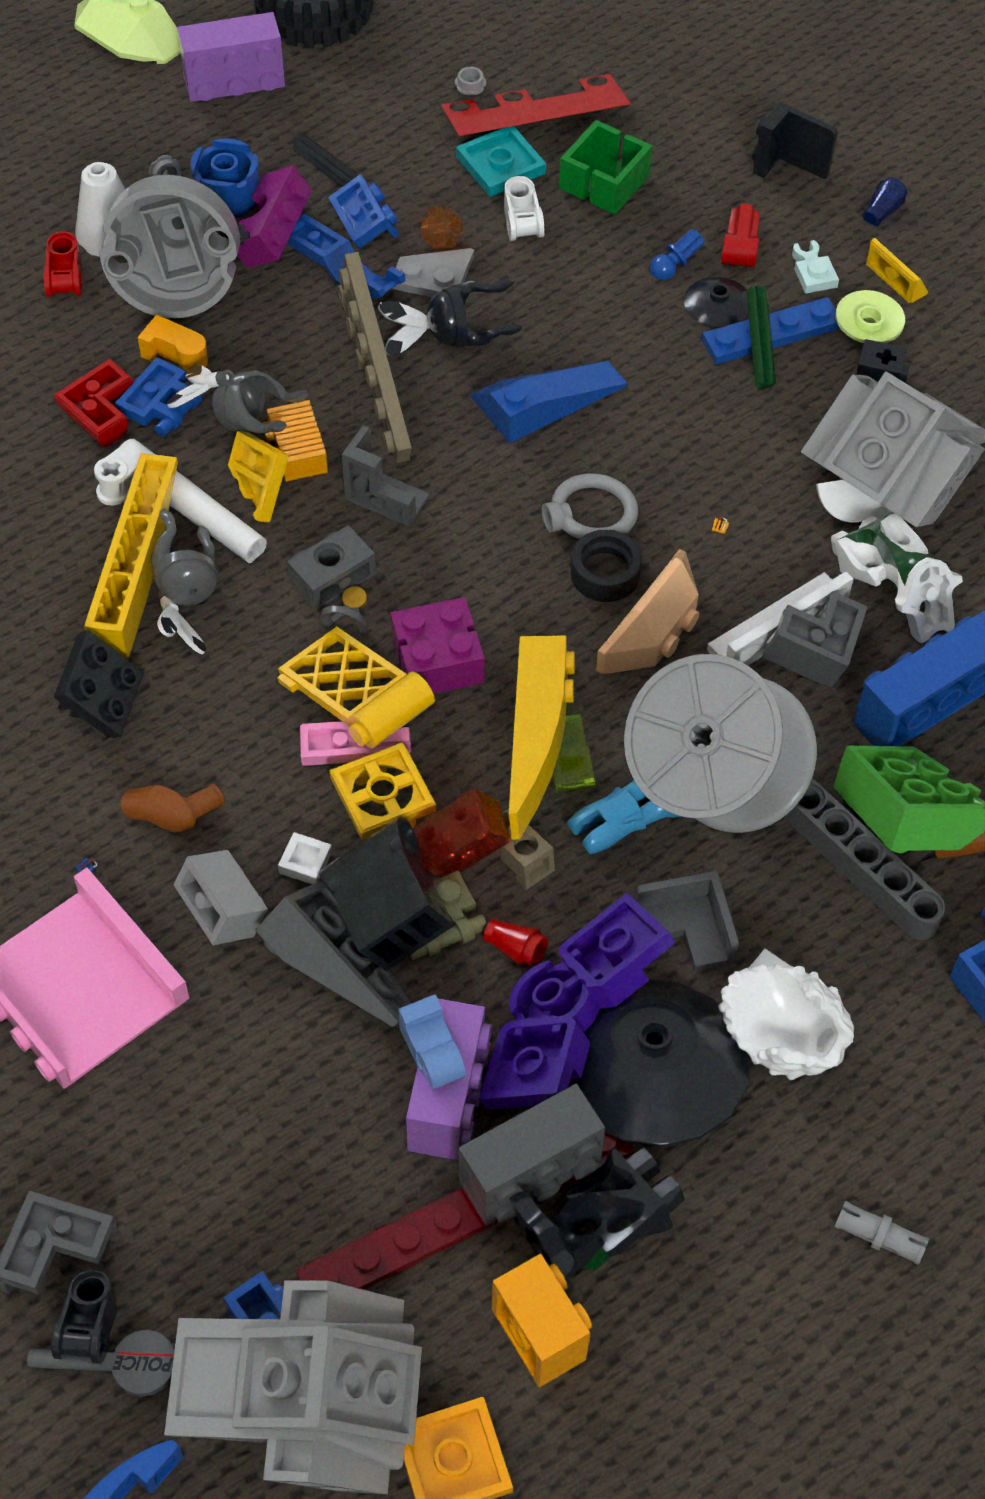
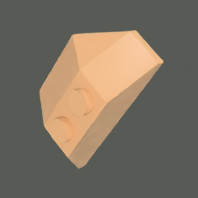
(654, 622)

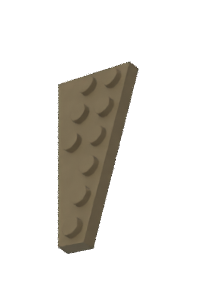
(372, 355)

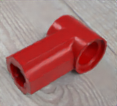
(741, 240)

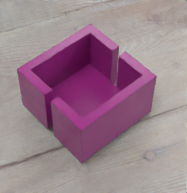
(439, 644)

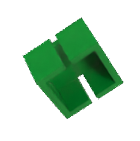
(594, 168)

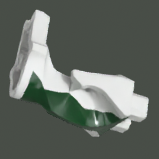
(895, 552)

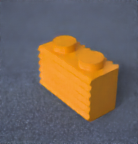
(299, 440)

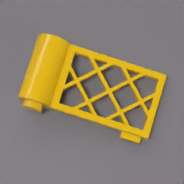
(383, 707)

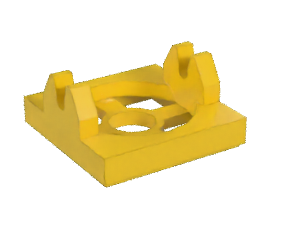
(375, 768)

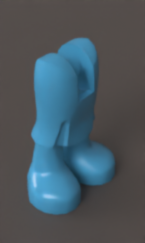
(620, 817)

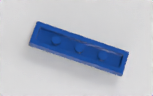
(786, 327)

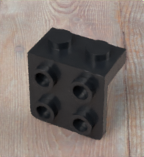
(794, 139)

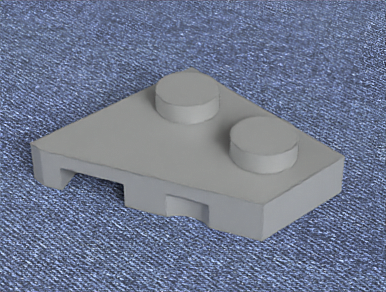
(434, 271)

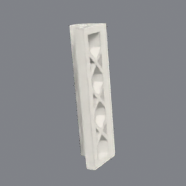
(752, 636)

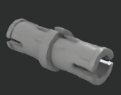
(882, 1232)

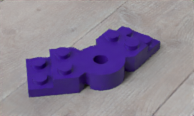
(562, 1000)

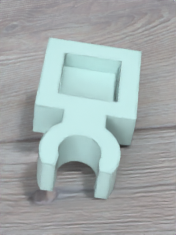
(813, 271)

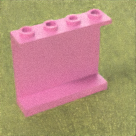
(83, 983)

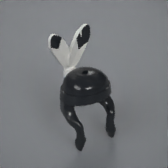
(444, 318)

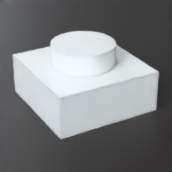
(304, 858)

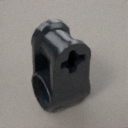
(83, 1323)

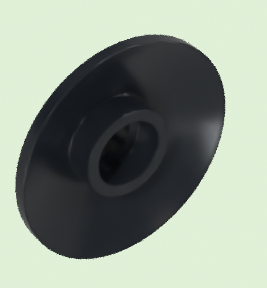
(717, 302)

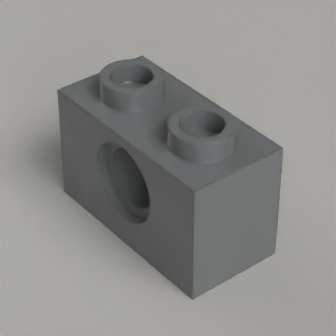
(331, 567)

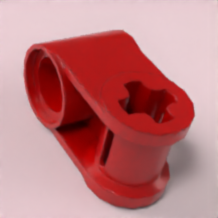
(63, 265)

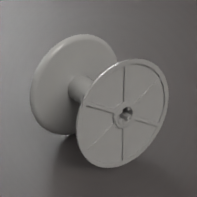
(720, 744)

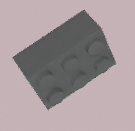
(531, 1154)

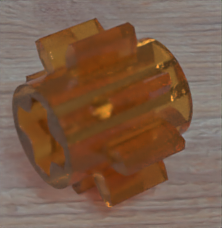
(442, 227)

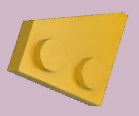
(259, 472)

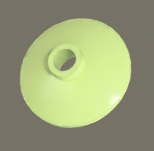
(870, 316)

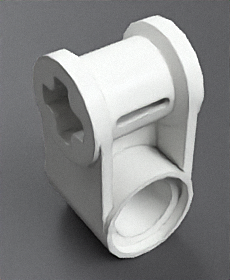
(522, 209)

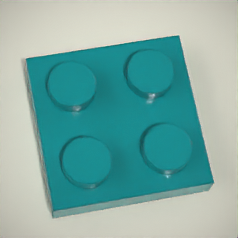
(499, 157)

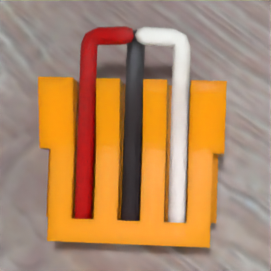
(720, 526)

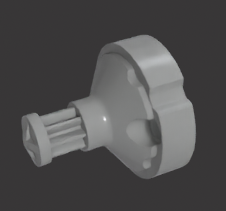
(170, 245)

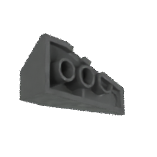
(315, 939)

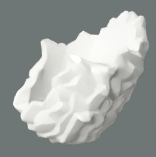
(786, 1019)

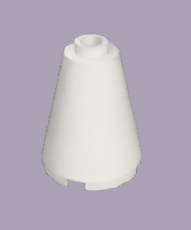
(98, 191)

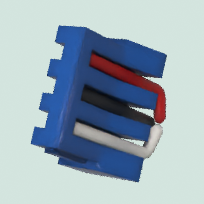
(86, 864)

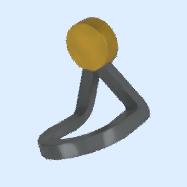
(353, 600)

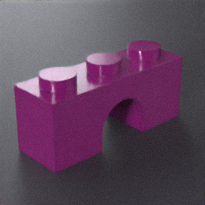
(281, 200)

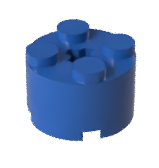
(228, 171)

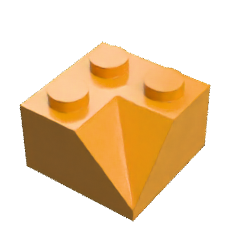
(541, 1319)

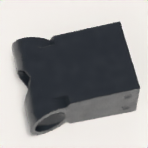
(387, 895)

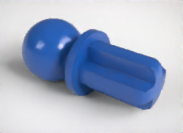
(664, 265)

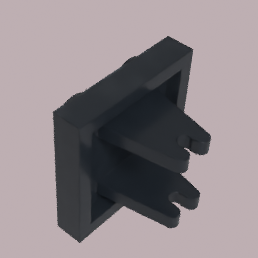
(98, 685)

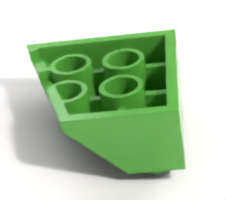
(909, 798)

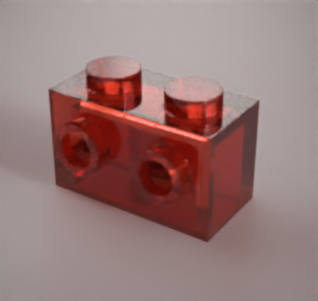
(462, 833)

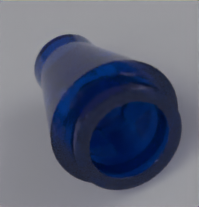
(887, 198)

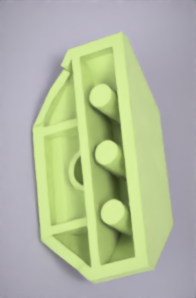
(130, 28)

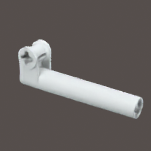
(115, 478)

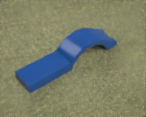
(329, 249)

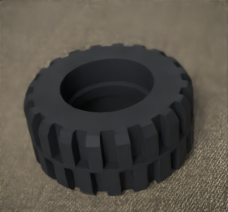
(317, 20)

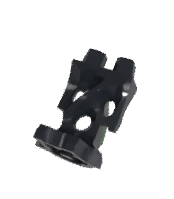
(614, 1201)

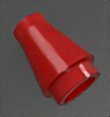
(518, 942)

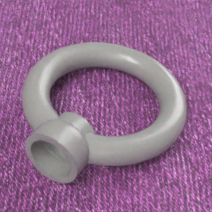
(558, 514)

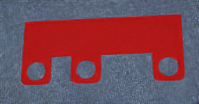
(529, 110)

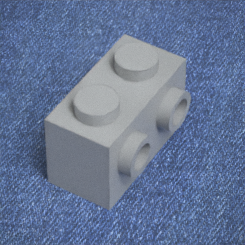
(220, 897)

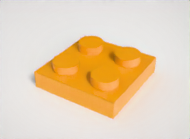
(457, 1455)

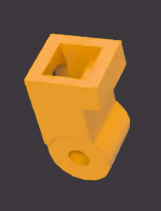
(172, 343)

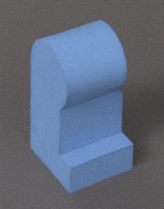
(431, 1042)

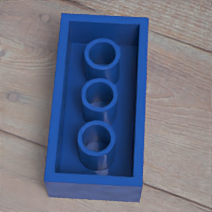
(924, 685)

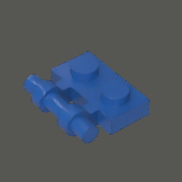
(150, 394)

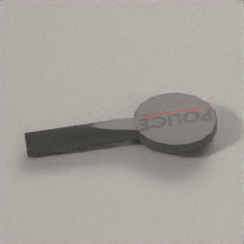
(139, 1363)

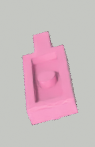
(333, 744)

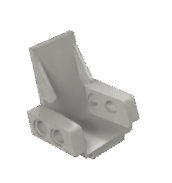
(897, 446)
(320, 1386)

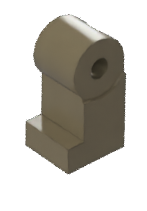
(529, 857)

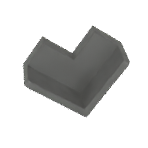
(374, 490)
(817, 646)
(699, 912)
(50, 1227)

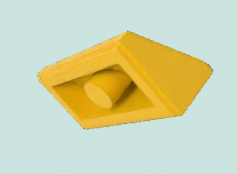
(895, 272)

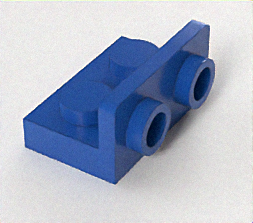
(362, 211)

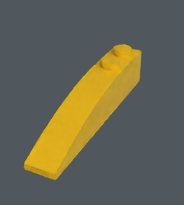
(127, 569)
(538, 723)

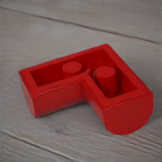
(91, 399)

